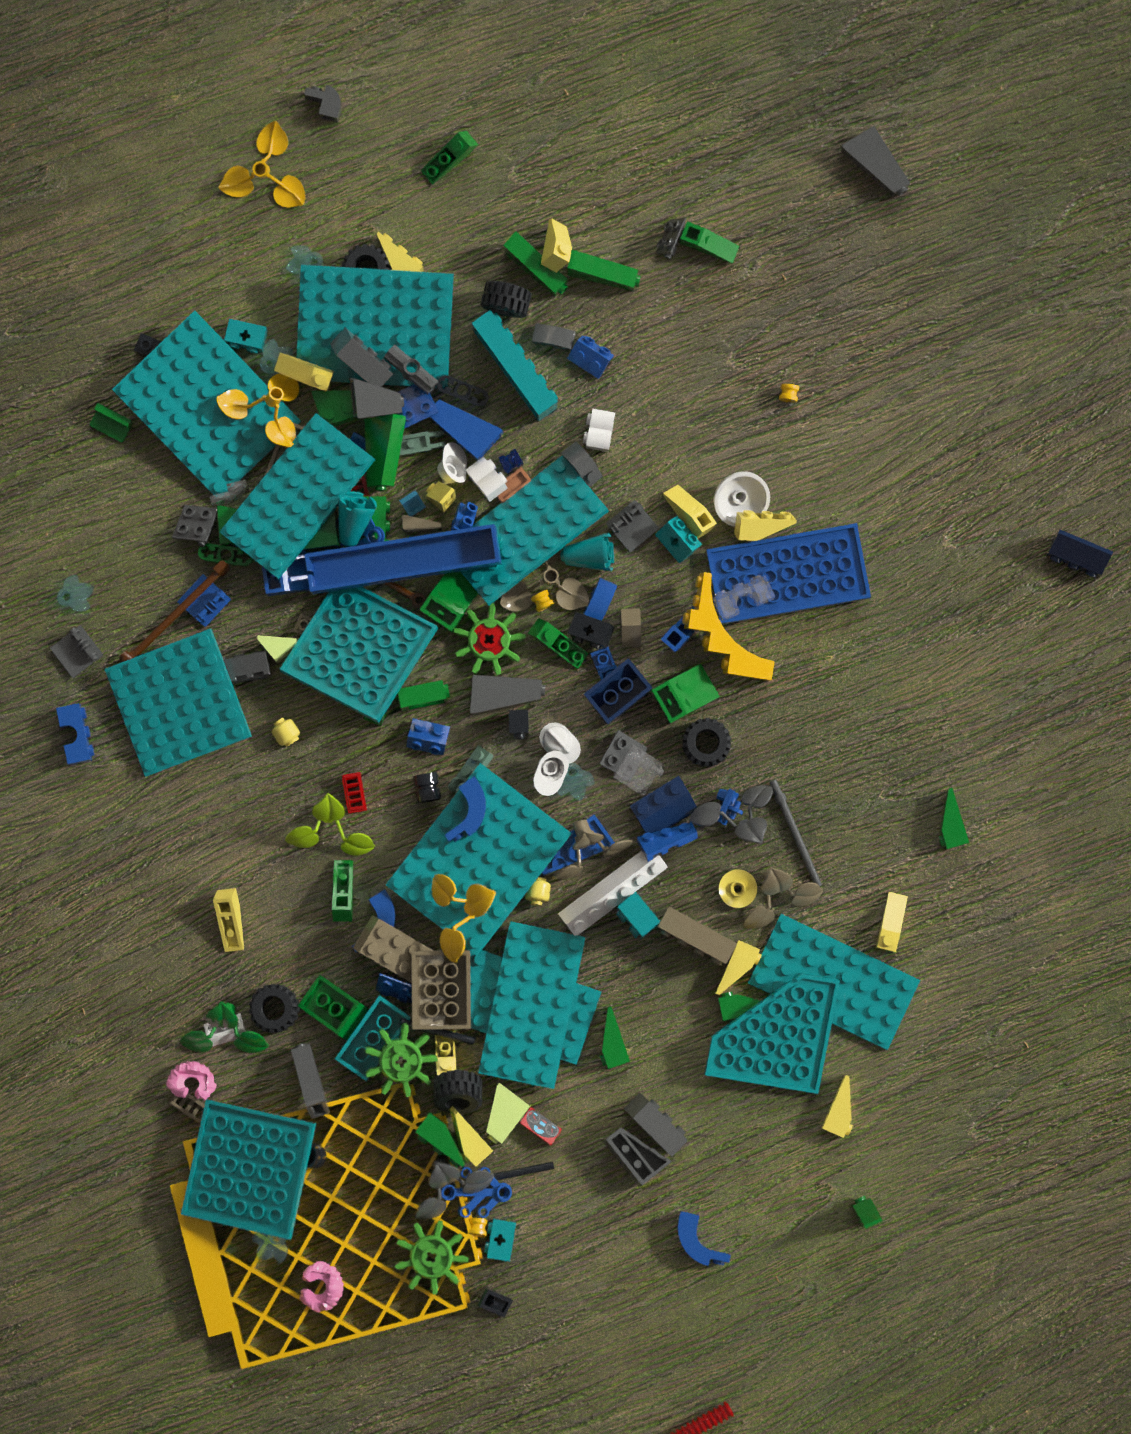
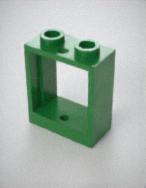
(423, 695)

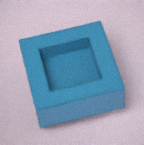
(412, 503)

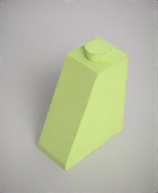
(505, 1114)

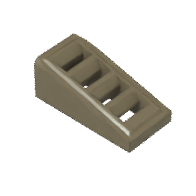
(414, 524)
(173, 1099)

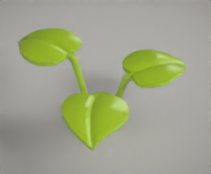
(327, 811)

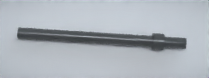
(780, 799)

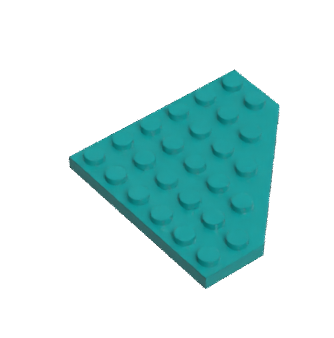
(780, 1038)

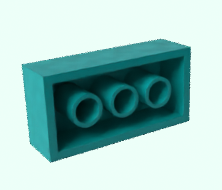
(637, 915)
(380, 1015)

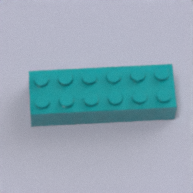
(514, 365)

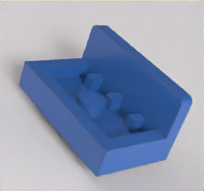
(590, 356)
(427, 737)

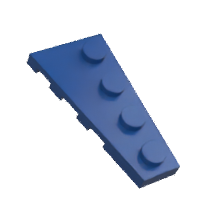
(568, 855)

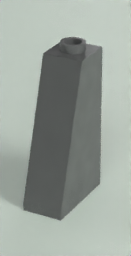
(876, 160)
(498, 693)
(310, 1081)

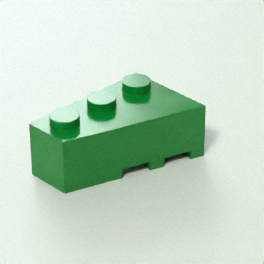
(334, 406)

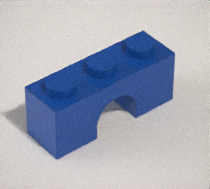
(74, 717)

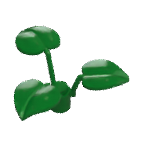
(224, 1016)

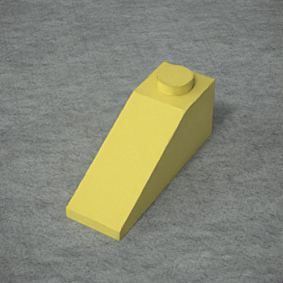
(556, 247)
(304, 371)
(441, 495)
(229, 919)
(891, 922)
(741, 961)
(839, 1114)
(468, 1140)

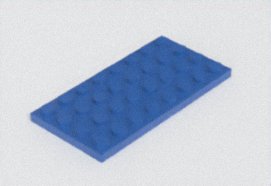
(801, 568)

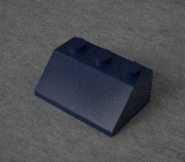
(1079, 554)
(618, 691)
(664, 806)

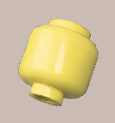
(285, 732)
(539, 892)

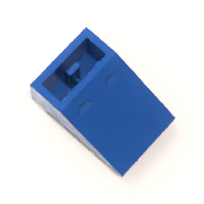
(292, 581)

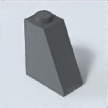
(373, 400)

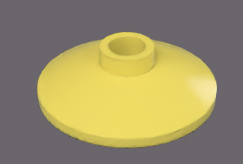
(747, 884)

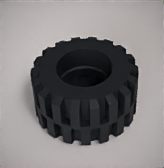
(366, 253)
(506, 299)
(718, 730)
(257, 1008)
(459, 1090)

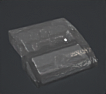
(235, 491)

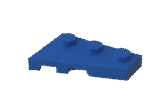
(666, 838)

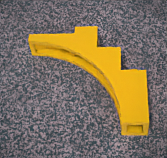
(717, 640)

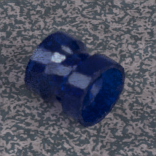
(515, 459)

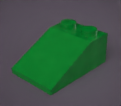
(333, 1007)

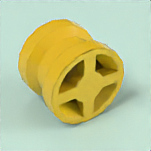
(789, 393)
(542, 600)
(478, 1227)

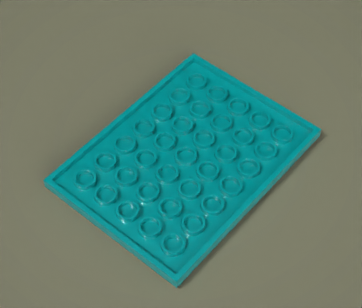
(380, 309)
(177, 396)
(502, 855)

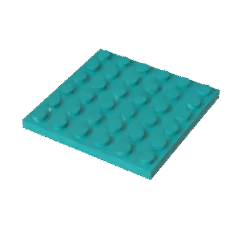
(359, 650)
(178, 702)
(248, 1169)

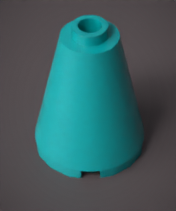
(354, 516)
(590, 553)

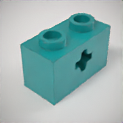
(239, 328)
(678, 539)
(502, 1251)

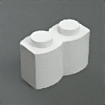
(599, 430)
(486, 478)

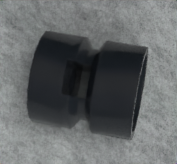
(427, 787)
(317, 1156)

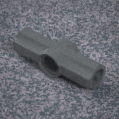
(420, 377)

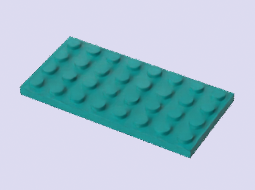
(297, 496)
(536, 526)
(484, 978)
(869, 994)
(532, 1005)

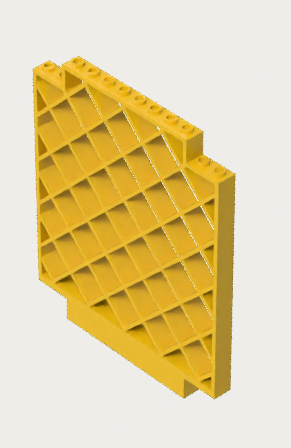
(211, 1275)

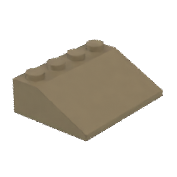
(440, 991)

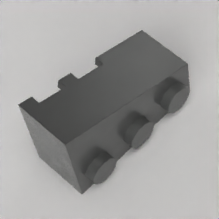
(360, 358)
(248, 667)
(656, 1124)
(635, 1156)

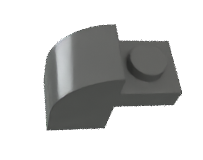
(329, 100)
(582, 463)

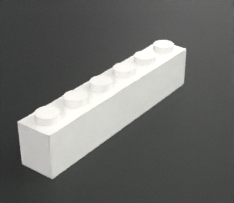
(611, 892)

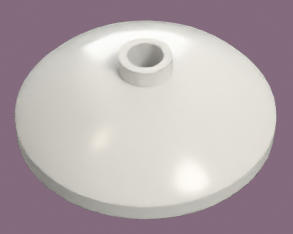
(754, 496)

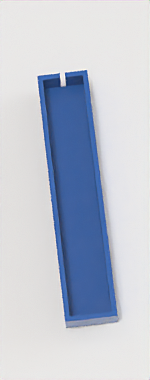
(403, 559)

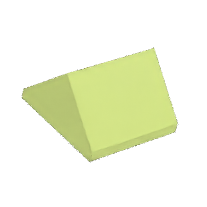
(277, 646)

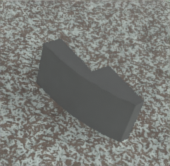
(554, 336)

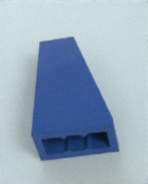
(466, 430)

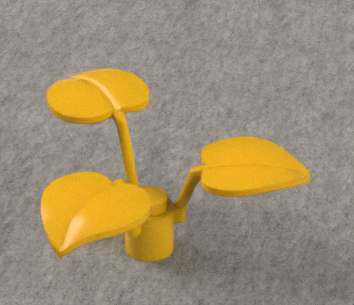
(238, 182)
(281, 388)
(476, 905)

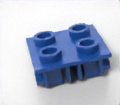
(416, 405)
(207, 604)
(389, 986)

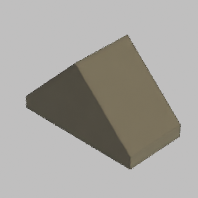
(631, 627)

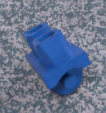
(464, 516)
(730, 805)

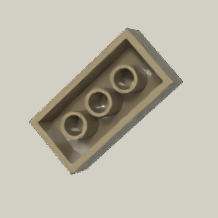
(696, 935)
(388, 947)

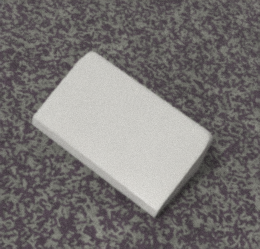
(224, 1035)

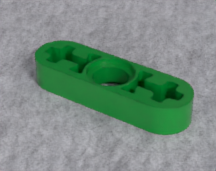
(210, 558)

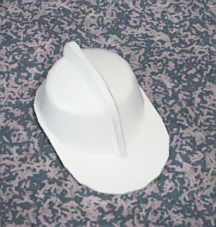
(453, 464)
(558, 738)
(550, 773)

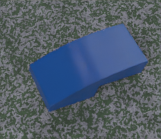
(600, 599)
(603, 661)

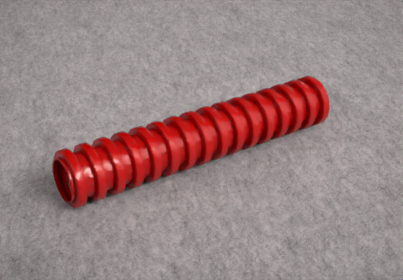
(707, 1421)

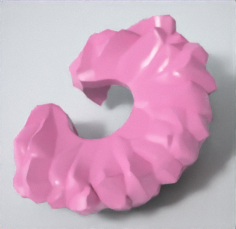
(195, 1070)
(333, 1291)

